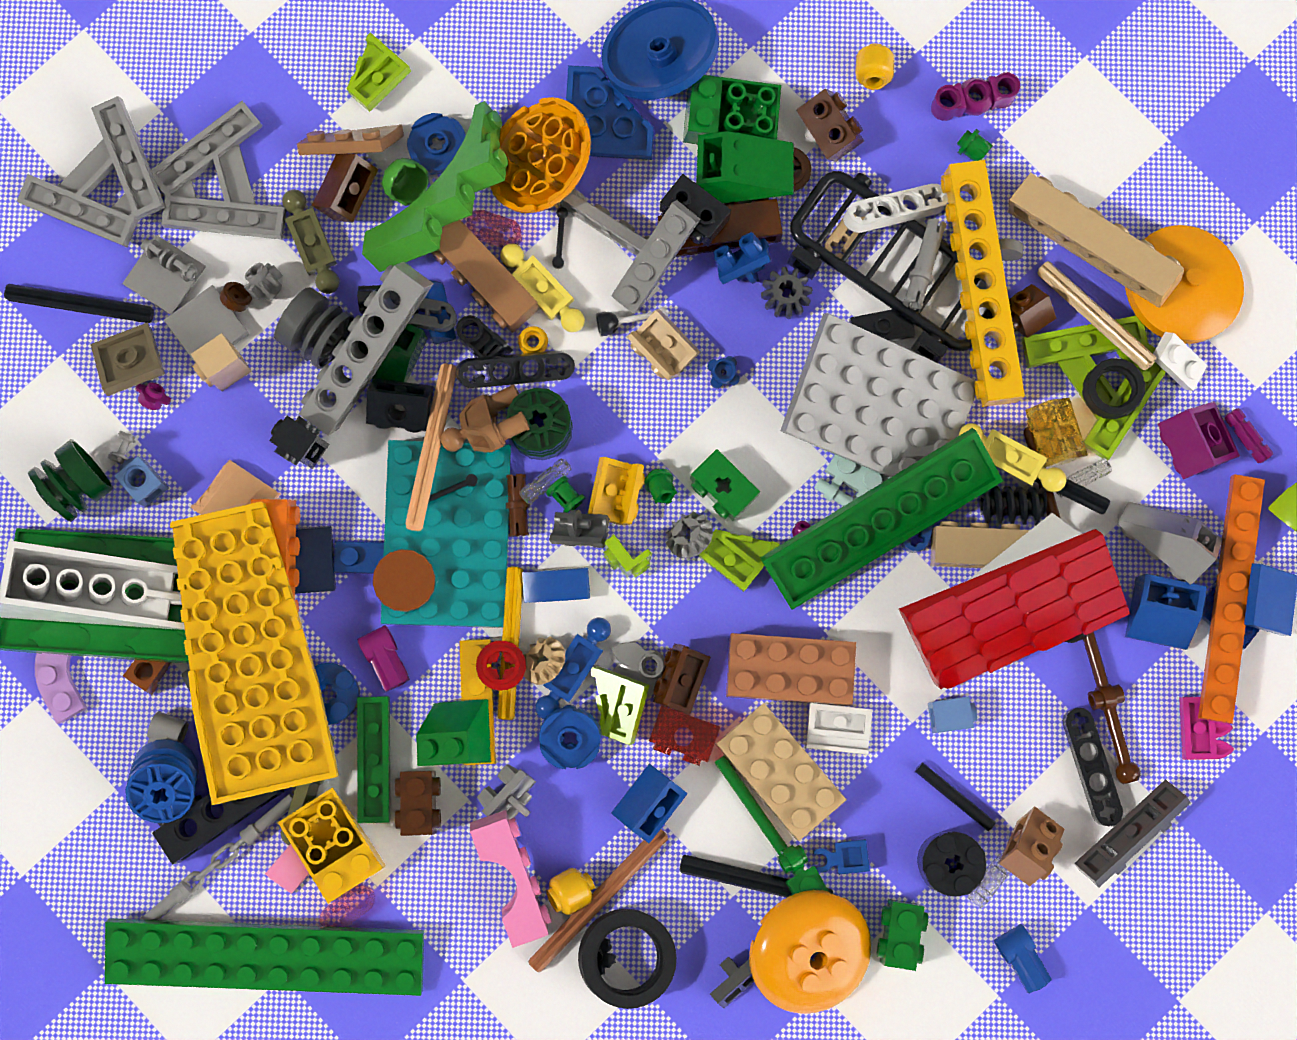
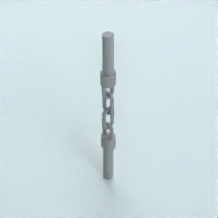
(249, 835)

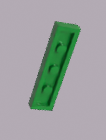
(373, 760)

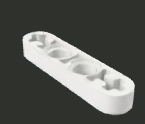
(895, 205)

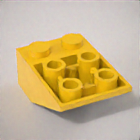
(331, 845)

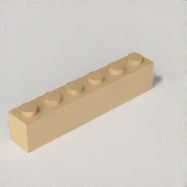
(1095, 239)

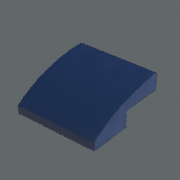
(315, 560)

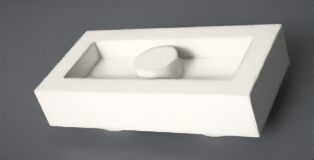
(1179, 361)

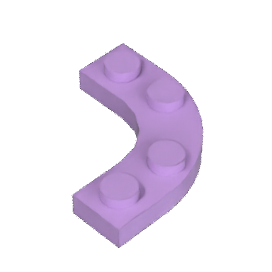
(57, 686)

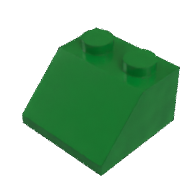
(455, 734)

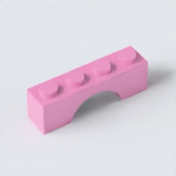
(497, 842)

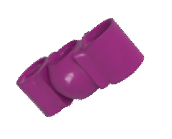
(963, 103)

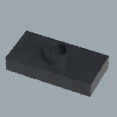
(885, 324)

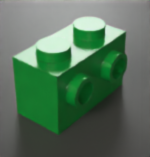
(902, 935)

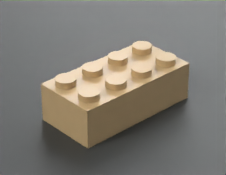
(780, 772)

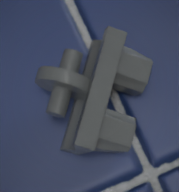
(580, 529)

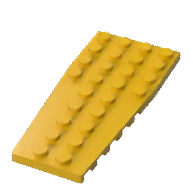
(248, 658)

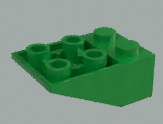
(733, 106)
(744, 166)

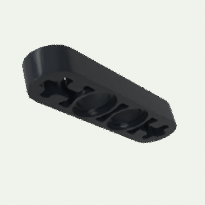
(515, 373)
(1096, 765)

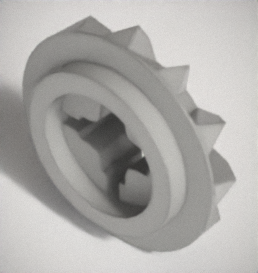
(700, 536)

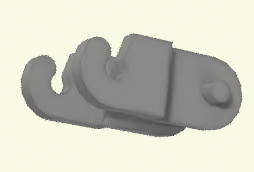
(119, 456)

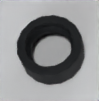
(1130, 372)

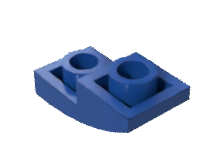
(556, 585)

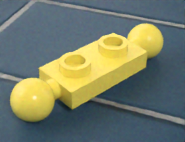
(543, 287)
(1019, 460)

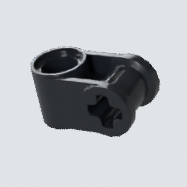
(485, 343)

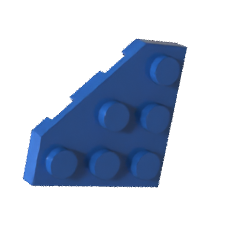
(612, 120)

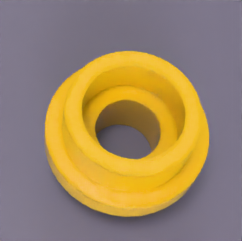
(533, 332)

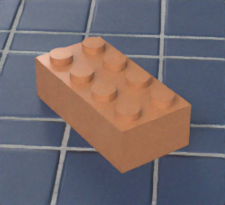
(791, 669)

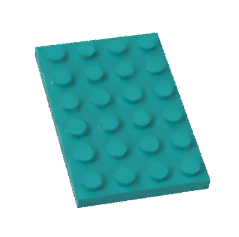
(460, 535)

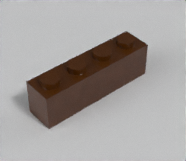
(758, 217)

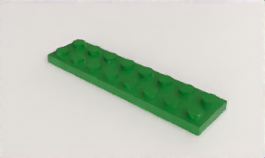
(882, 518)

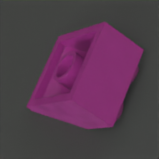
(1197, 440)

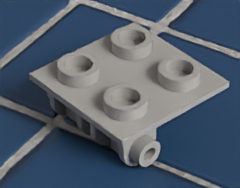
(163, 274)

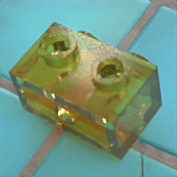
(1056, 432)

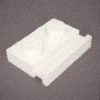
(839, 728)

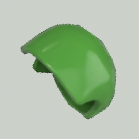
(405, 181)

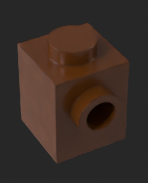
(1031, 310)

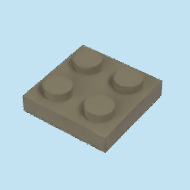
(127, 359)

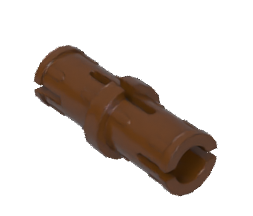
(517, 506)

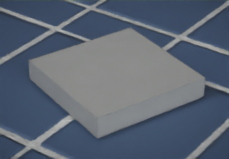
(204, 320)

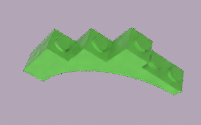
(449, 199)

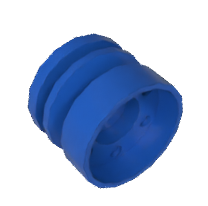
(164, 766)

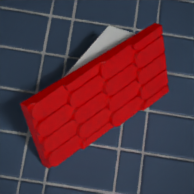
(1019, 603)

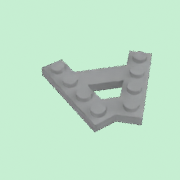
(218, 146)
(117, 150)

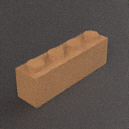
(485, 276)

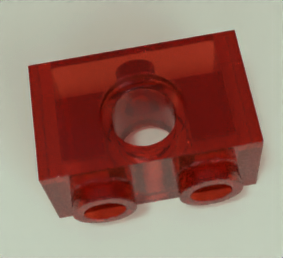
(703, 735)

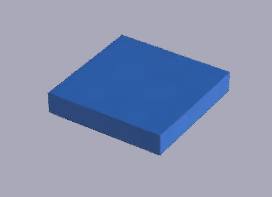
(1271, 600)

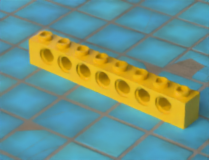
(973, 178)

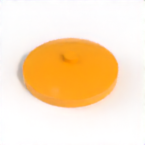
(1206, 295)

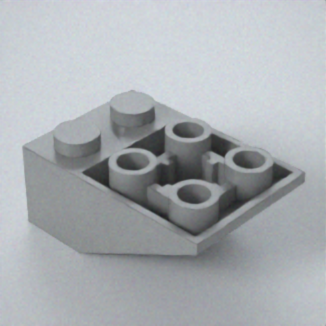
(1175, 539)

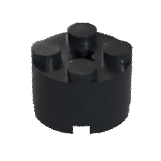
(969, 859)

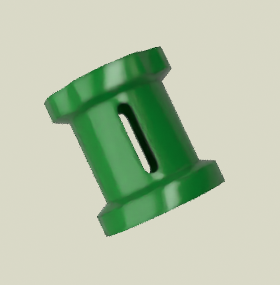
(565, 494)

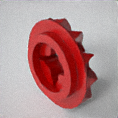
(490, 655)

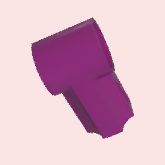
(380, 650)

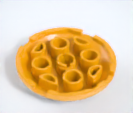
(545, 155)
(792, 934)

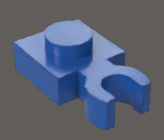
(848, 857)

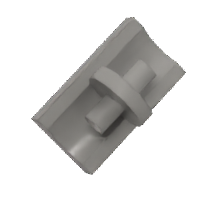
(511, 797)

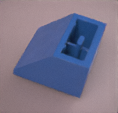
(1165, 611)

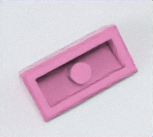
(288, 870)

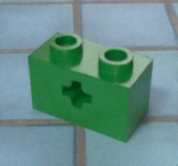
(720, 469)

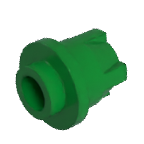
(973, 145)
(660, 485)

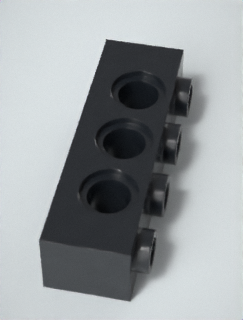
(180, 845)

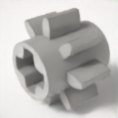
(263, 281)

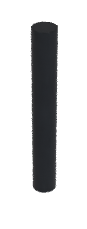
(955, 796)

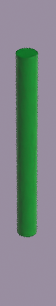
(751, 804)

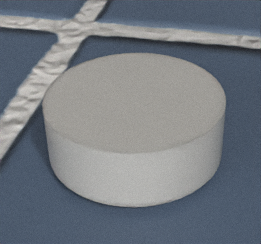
(1011, 249)

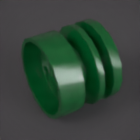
(557, 430)
(65, 484)

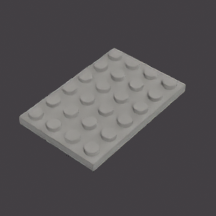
(875, 399)

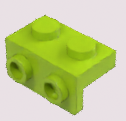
(618, 557)

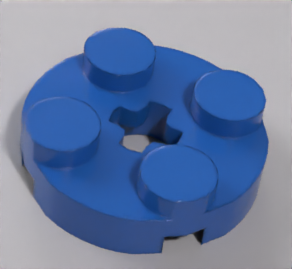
(421, 137)
(346, 691)
(570, 720)

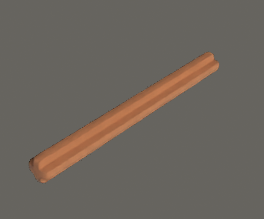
(600, 898)

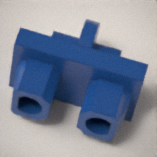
(744, 262)

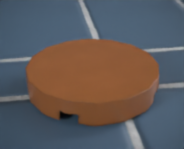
(404, 580)

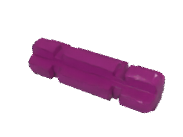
(1248, 435)

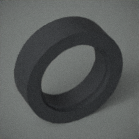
(663, 971)

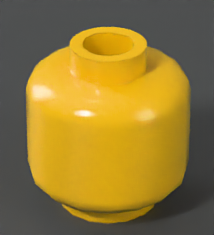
(874, 66)
(570, 891)

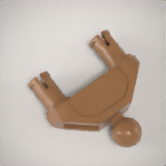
(481, 425)

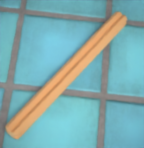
(431, 447)

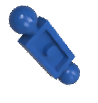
(579, 660)

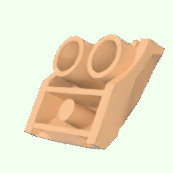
(232, 489)

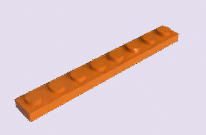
(1230, 599)

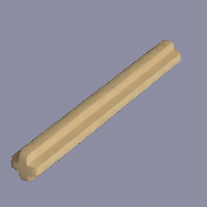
(1096, 316)

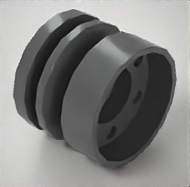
(313, 327)

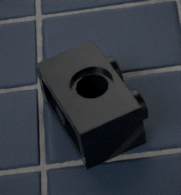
(413, 397)

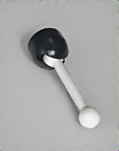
(608, 322)

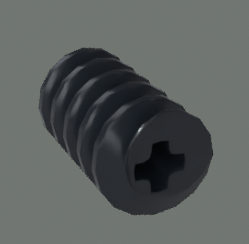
(1013, 504)

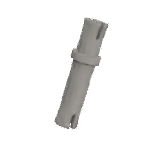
(922, 275)

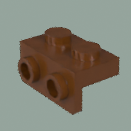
(680, 678)

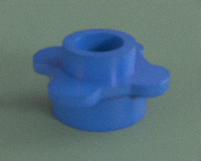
(728, 364)

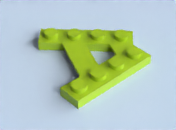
(1072, 352)

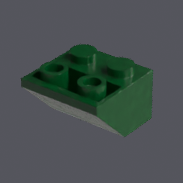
(402, 356)

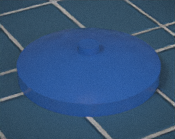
(660, 48)

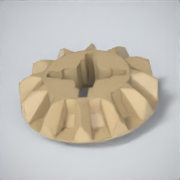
(545, 671)

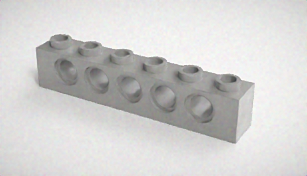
(412, 289)

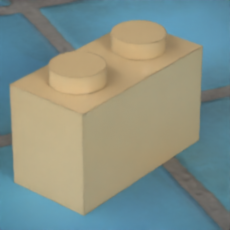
(219, 363)

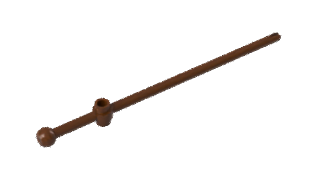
(1105, 695)

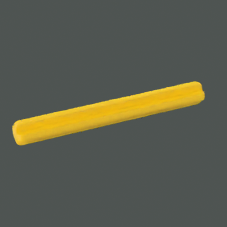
(511, 633)

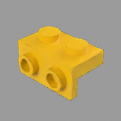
(617, 490)

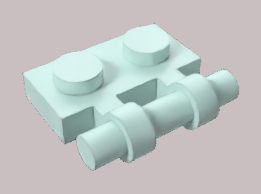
(852, 475)

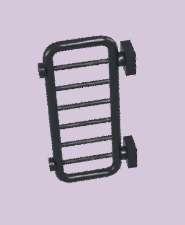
(809, 259)

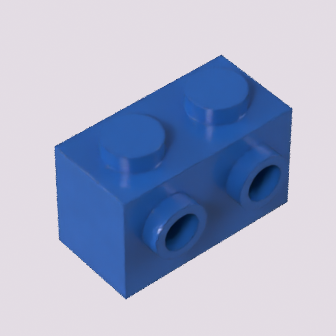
(648, 803)

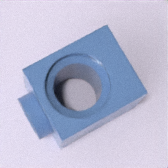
(152, 487)
(952, 714)

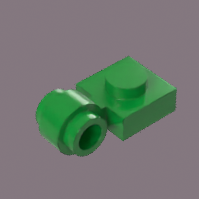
(793, 860)

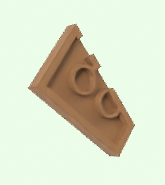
(350, 141)

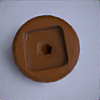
(235, 297)

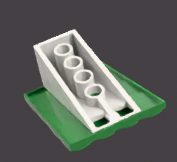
(119, 604)

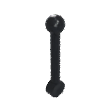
(558, 261)
(471, 481)

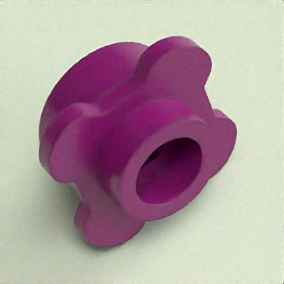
(152, 396)

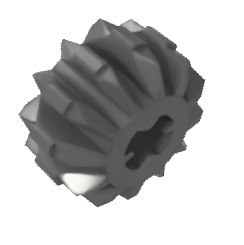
(776, 287)

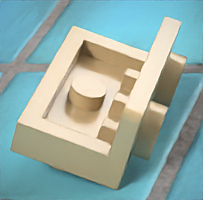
(663, 345)

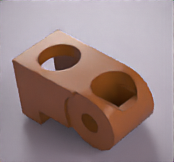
(146, 674)

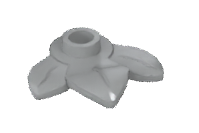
(632, 663)

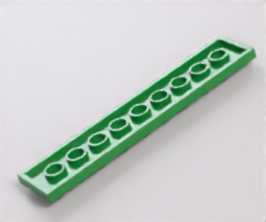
(264, 956)

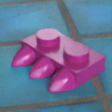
(1200, 735)

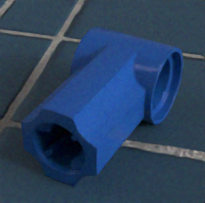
(1018, 950)

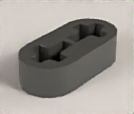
(431, 323)

